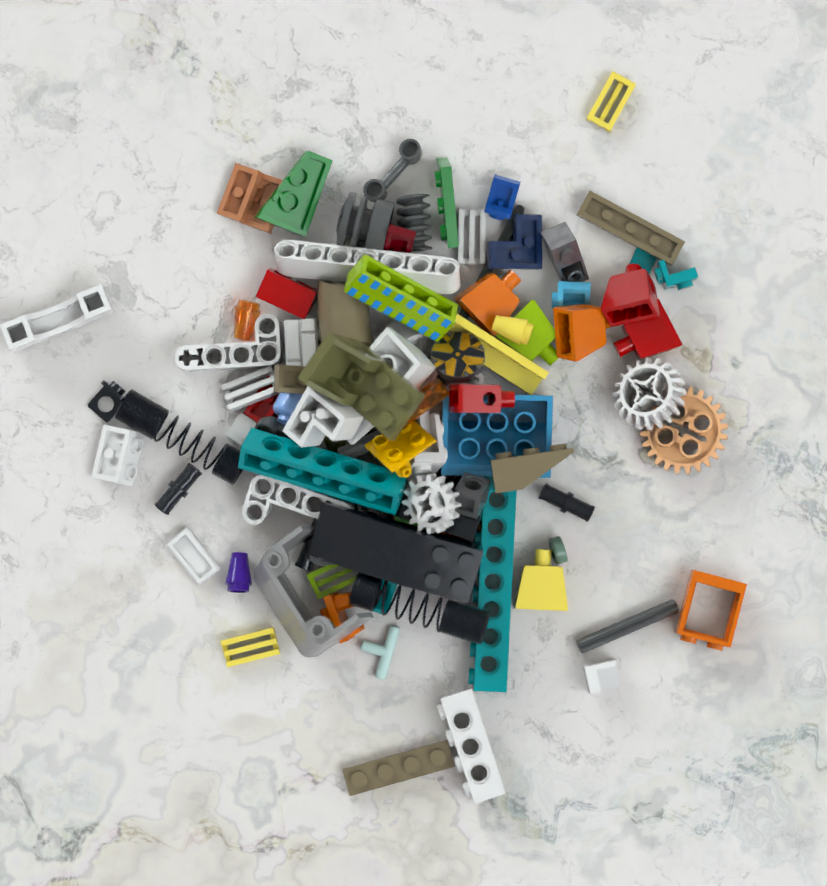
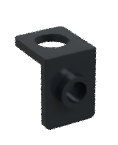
(111, 390)

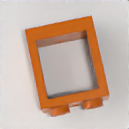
(718, 582)

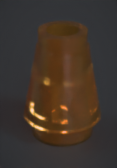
(245, 316)

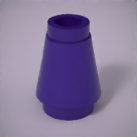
(238, 573)

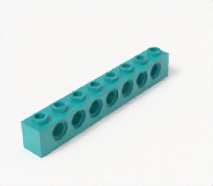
(497, 678)

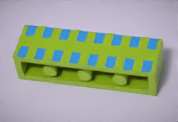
(401, 298)

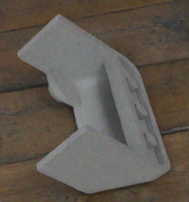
(309, 634)

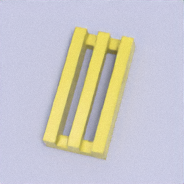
(600, 121)
(227, 653)

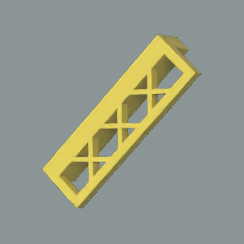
(503, 359)

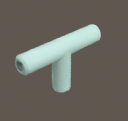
(384, 651)

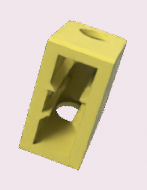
(542, 585)

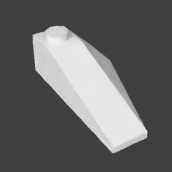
(405, 359)

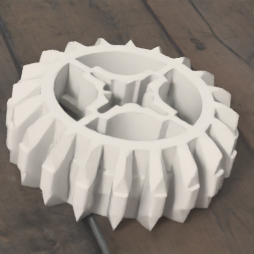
(658, 374)

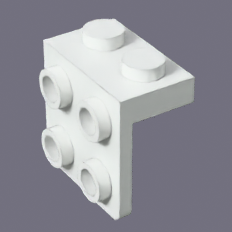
(430, 461)

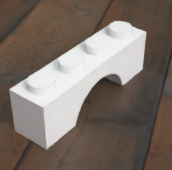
(48, 323)

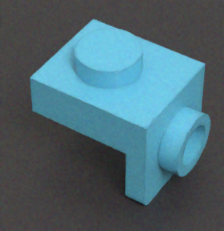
(571, 293)

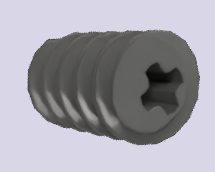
(414, 218)

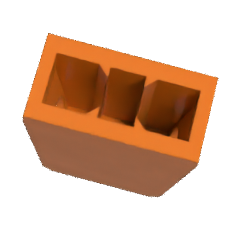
(490, 298)
(579, 330)

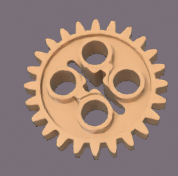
(673, 453)

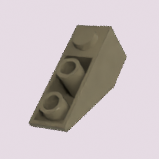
(520, 471)

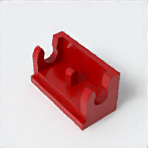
(287, 293)

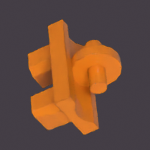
(335, 611)

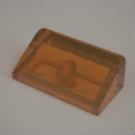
(434, 392)

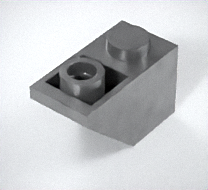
(565, 253)

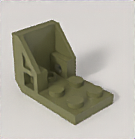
(362, 379)

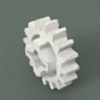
(431, 503)

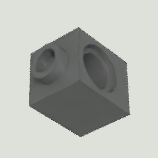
(472, 495)

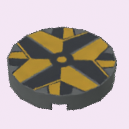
(458, 356)

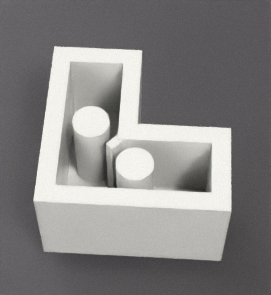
(321, 417)

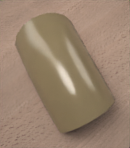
(342, 313)

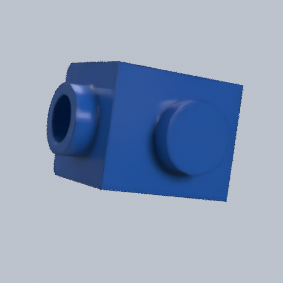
(501, 197)

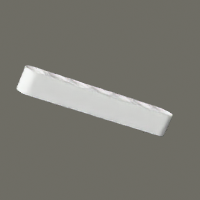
(335, 261)

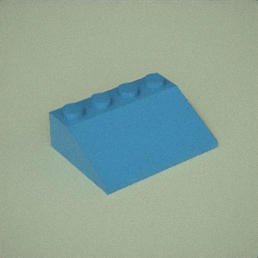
(477, 437)

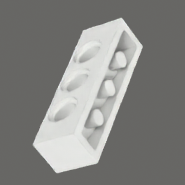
(491, 784)

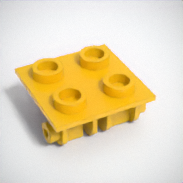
(398, 452)

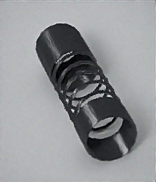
(148, 419)
(457, 619)

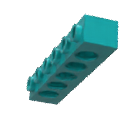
(322, 471)

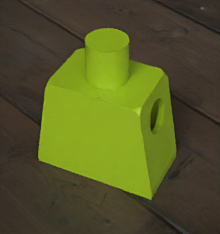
(541, 336)

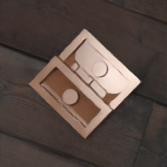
(246, 195)

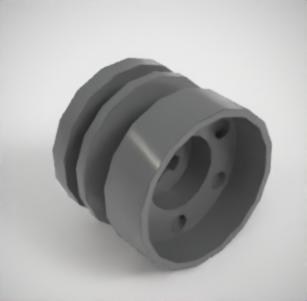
(364, 223)

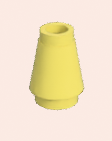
(514, 329)

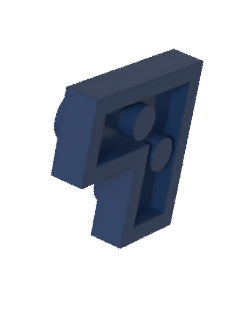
(523, 251)

